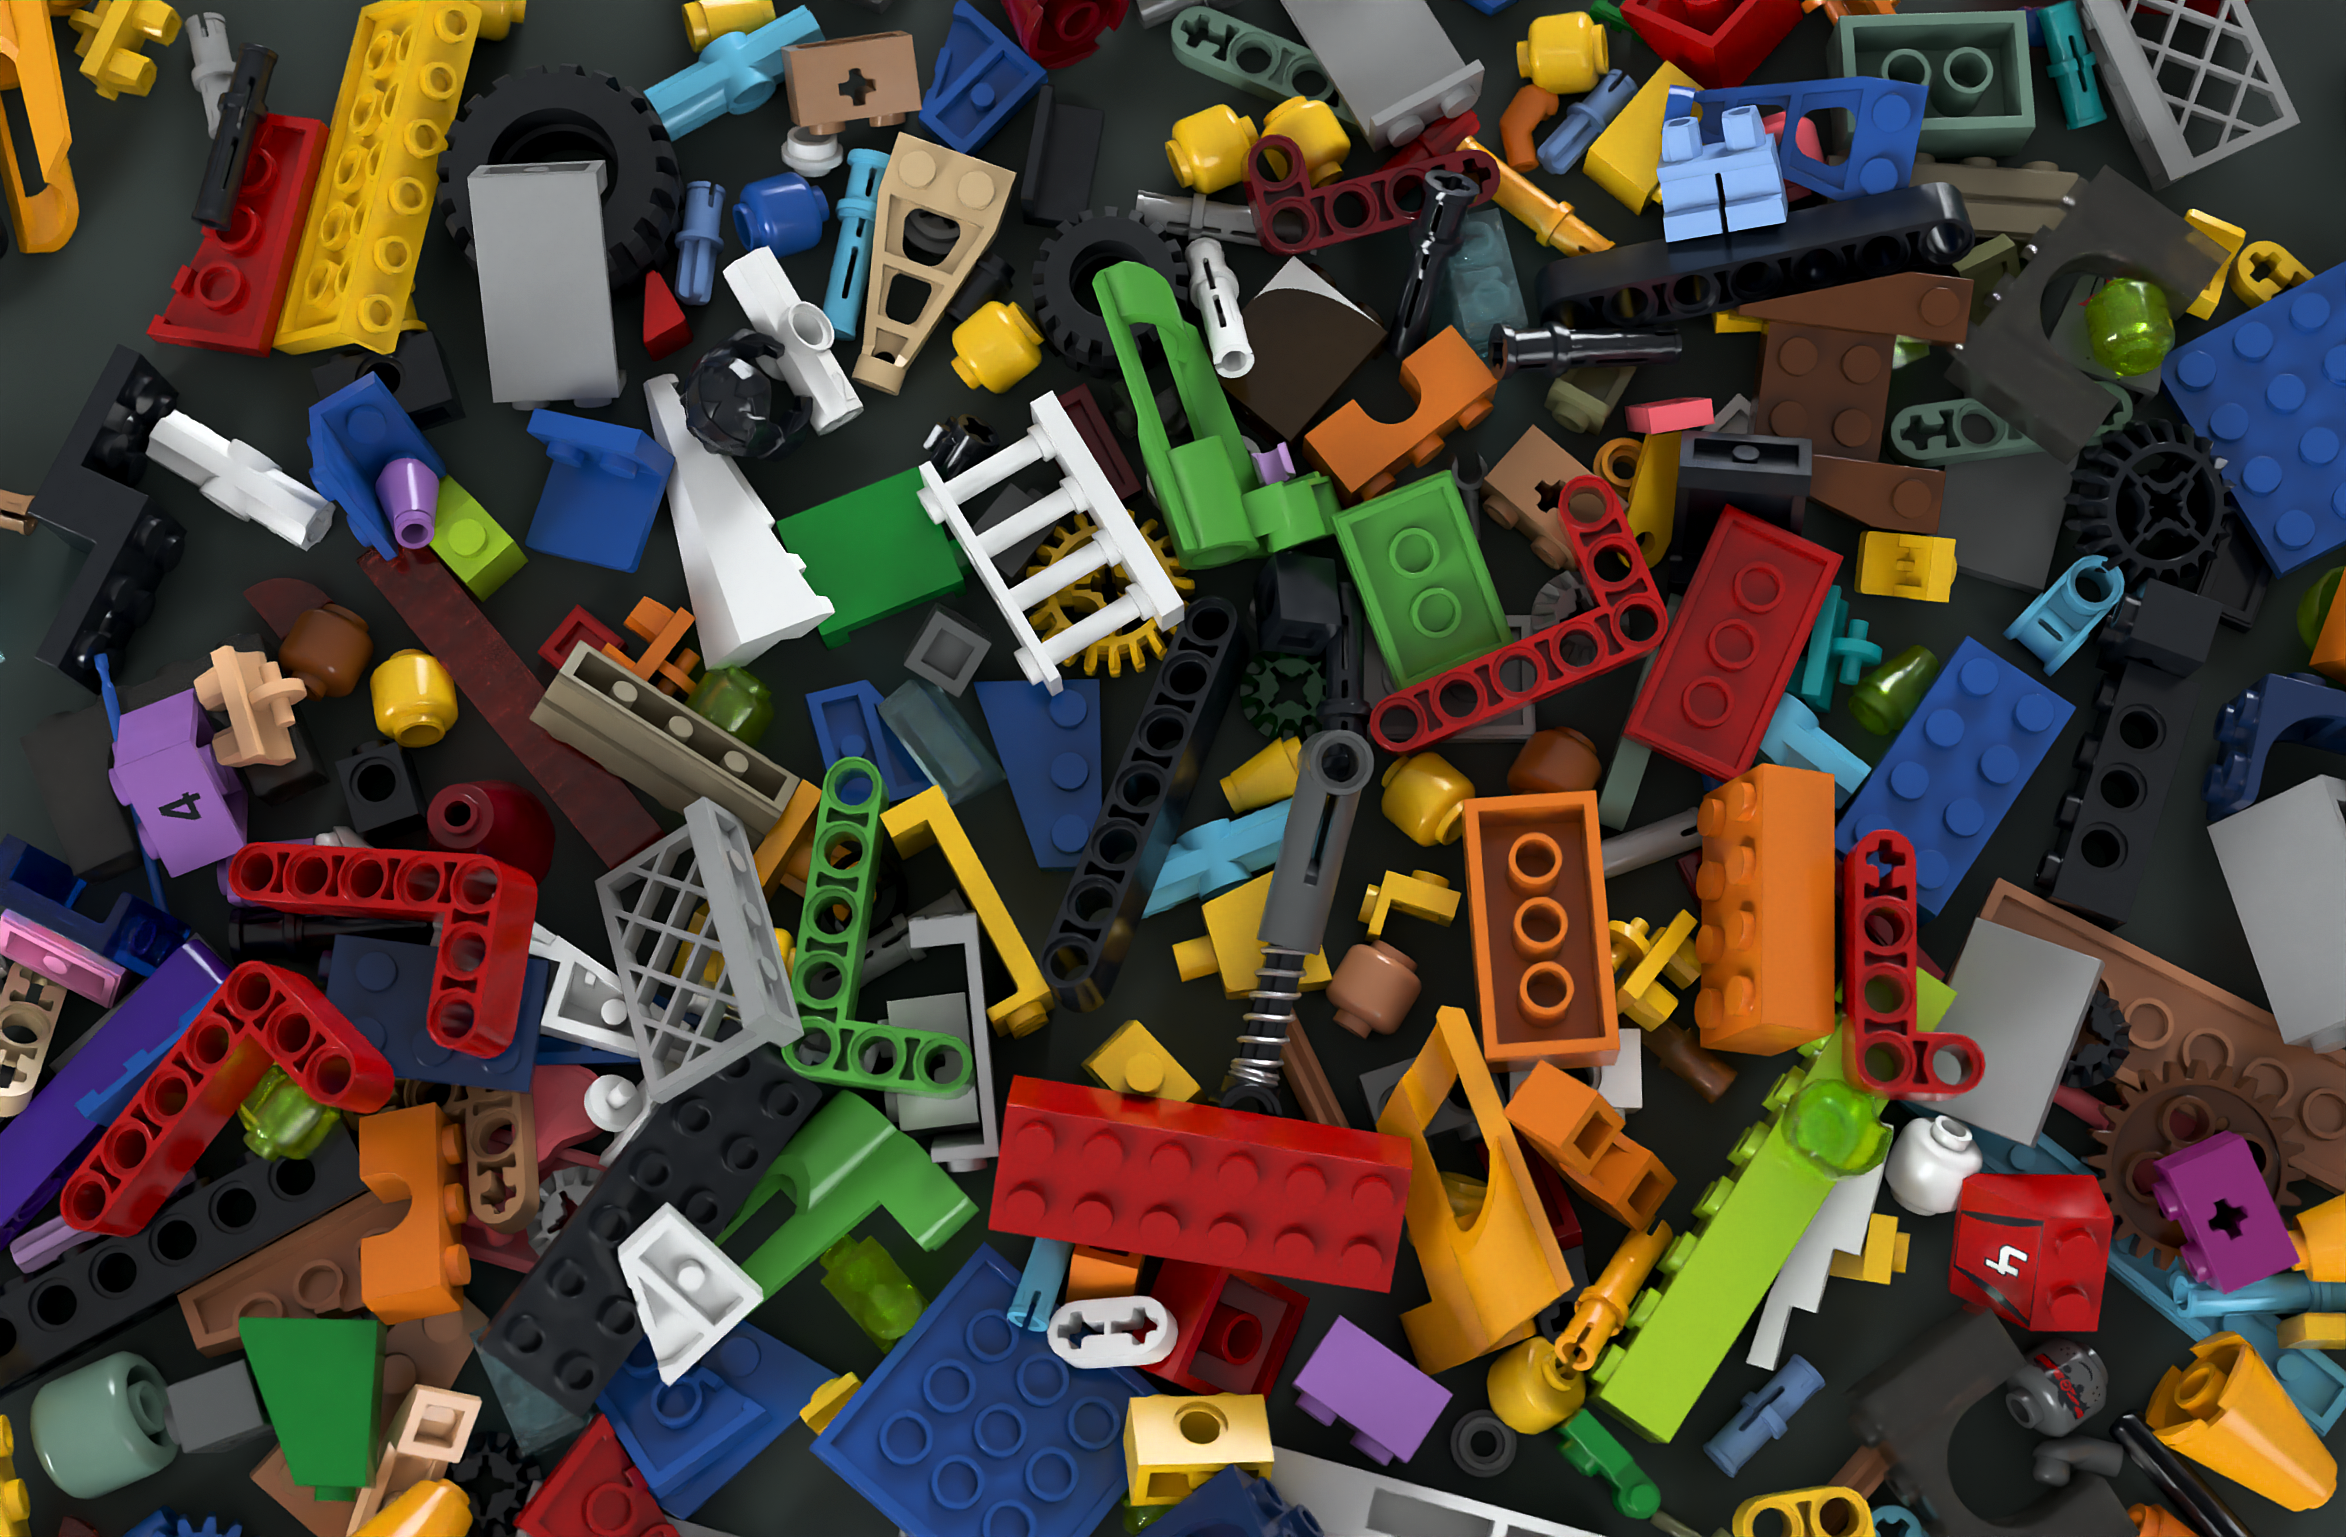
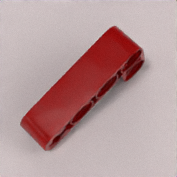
(1895, 968)

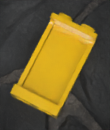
(930, 820)

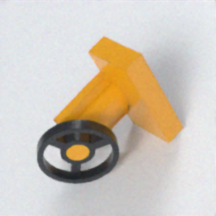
(787, 854)

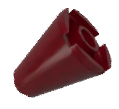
(1063, 30)
(493, 821)

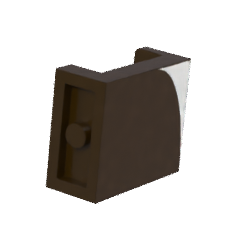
(1304, 352)

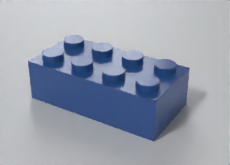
(1955, 769)

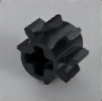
(960, 445)

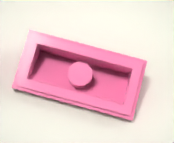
(62, 960)

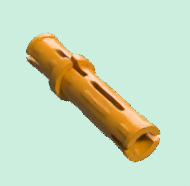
(1549, 219)
(1603, 1307)

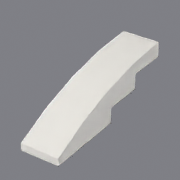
(1838, 1225)

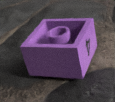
(170, 774)
(1369, 1392)

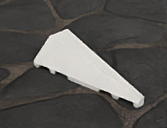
(735, 568)
(586, 999)

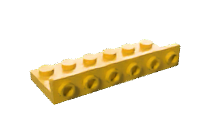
(378, 176)

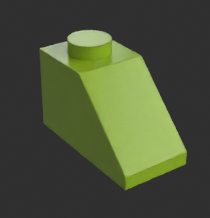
(473, 541)

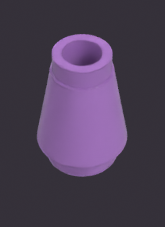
(409, 500)

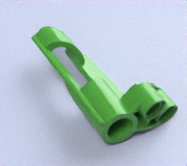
(1209, 485)
(837, 1175)

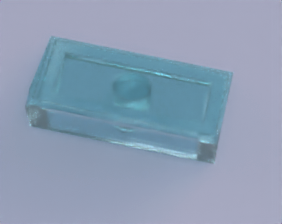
(940, 740)

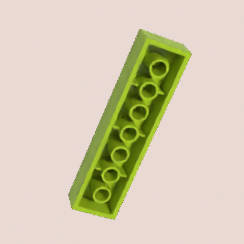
(1735, 1248)

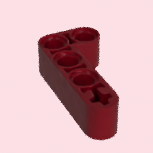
(1371, 191)

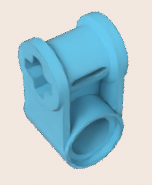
(2062, 619)

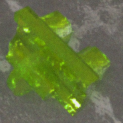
(872, 1290)

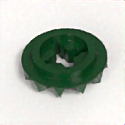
(1260, 689)

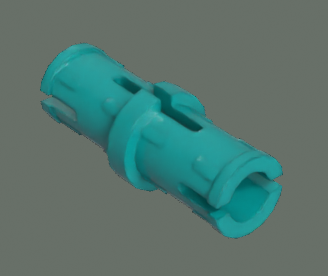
(2071, 64)

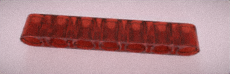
(507, 696)

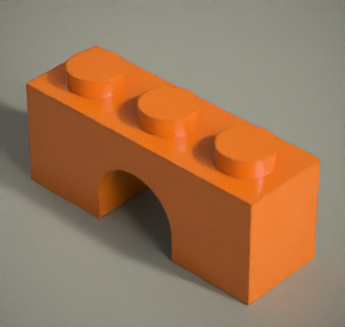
(1363, 455)
(1584, 1144)
(422, 1261)

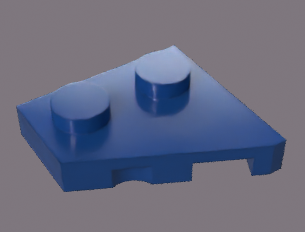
(977, 83)
(849, 725)

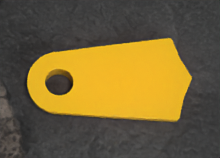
(1654, 494)

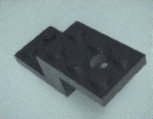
(96, 511)

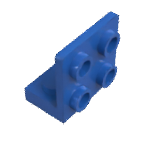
(352, 443)
(598, 490)

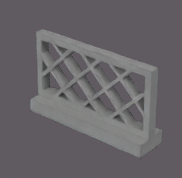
(2147, 109)
(745, 937)

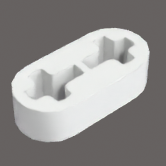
(1112, 1317)

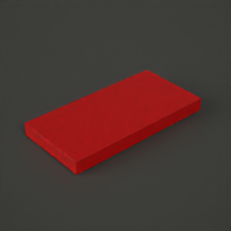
(1732, 645)

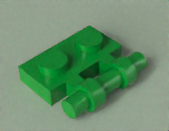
(1594, 1451)

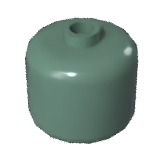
(102, 1426)

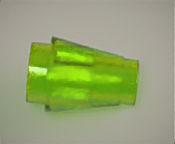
(1892, 691)

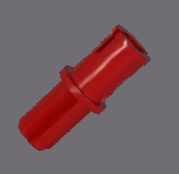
(1436, 140)

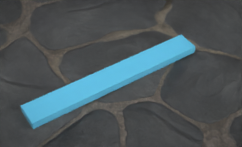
(2306, 1375)

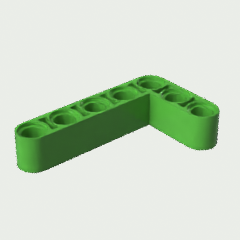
(846, 953)

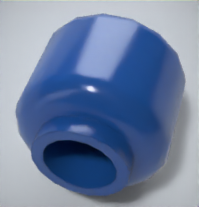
(781, 215)

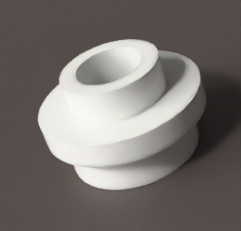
(811, 153)

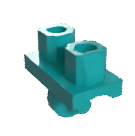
(1817, 673)

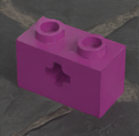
(2253, 1236)

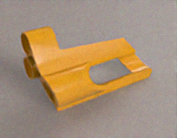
(31, 62)
(1485, 1267)

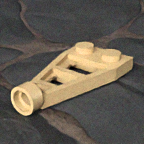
(946, 185)

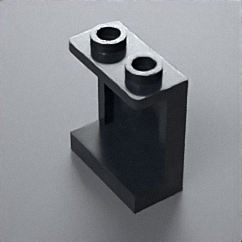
(1744, 470)

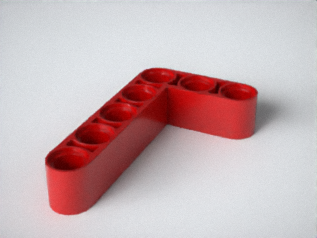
(1542, 649)
(404, 888)
(243, 1029)

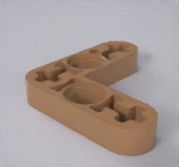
(483, 1114)

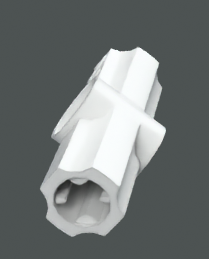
(803, 330)
(240, 480)

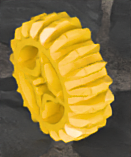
(1083, 598)

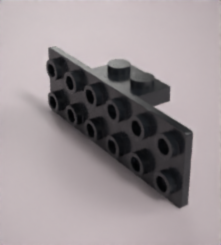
(701, 1154)

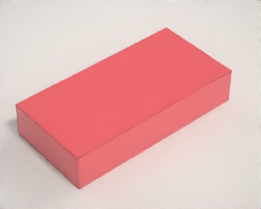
(1669, 415)

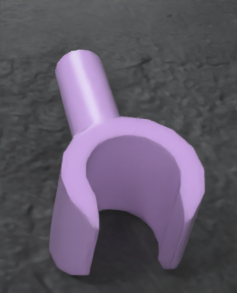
(1273, 466)

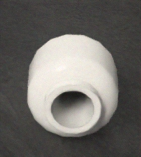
(1930, 1164)

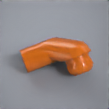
(1518, 122)

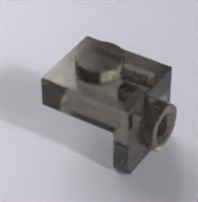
(1168, 405)

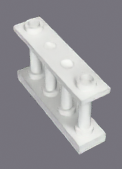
(1081, 490)

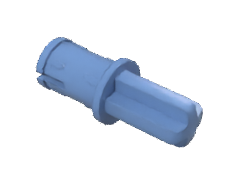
(1586, 122)
(699, 243)

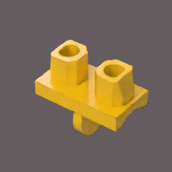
(114, 39)
(1666, 951)

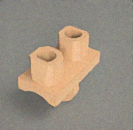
(256, 704)

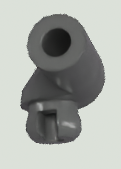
(2075, 1451)

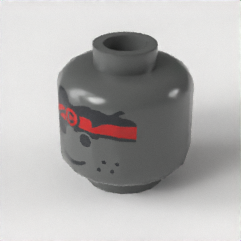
(2057, 1387)

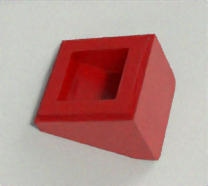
(664, 322)

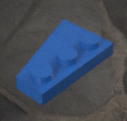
(1050, 761)

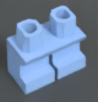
(1692, 180)

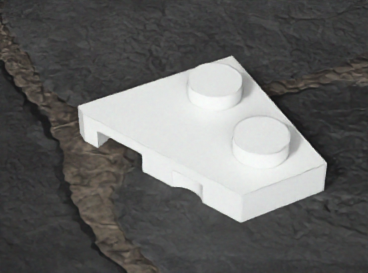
(683, 1289)

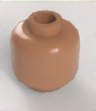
(1373, 989)

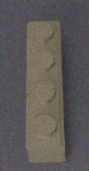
(1994, 196)
(660, 743)

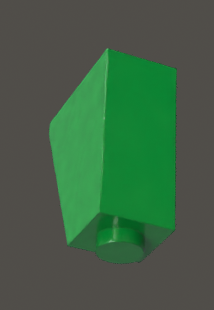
(322, 1397)

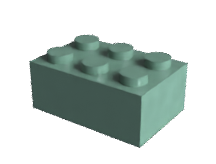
(1970, 61)

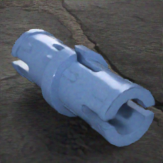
(1764, 1415)

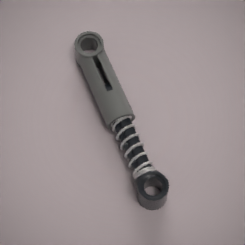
(1296, 911)

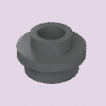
(1504, 1448)

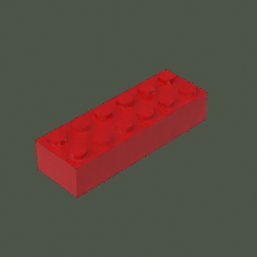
(1201, 1184)

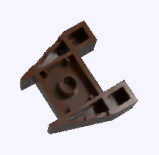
(1828, 381)

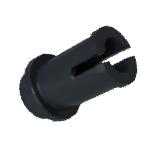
(982, 286)

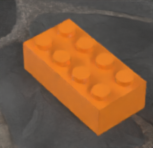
(1767, 911)
(1540, 931)

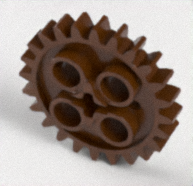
(2143, 1132)

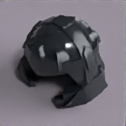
(731, 401)

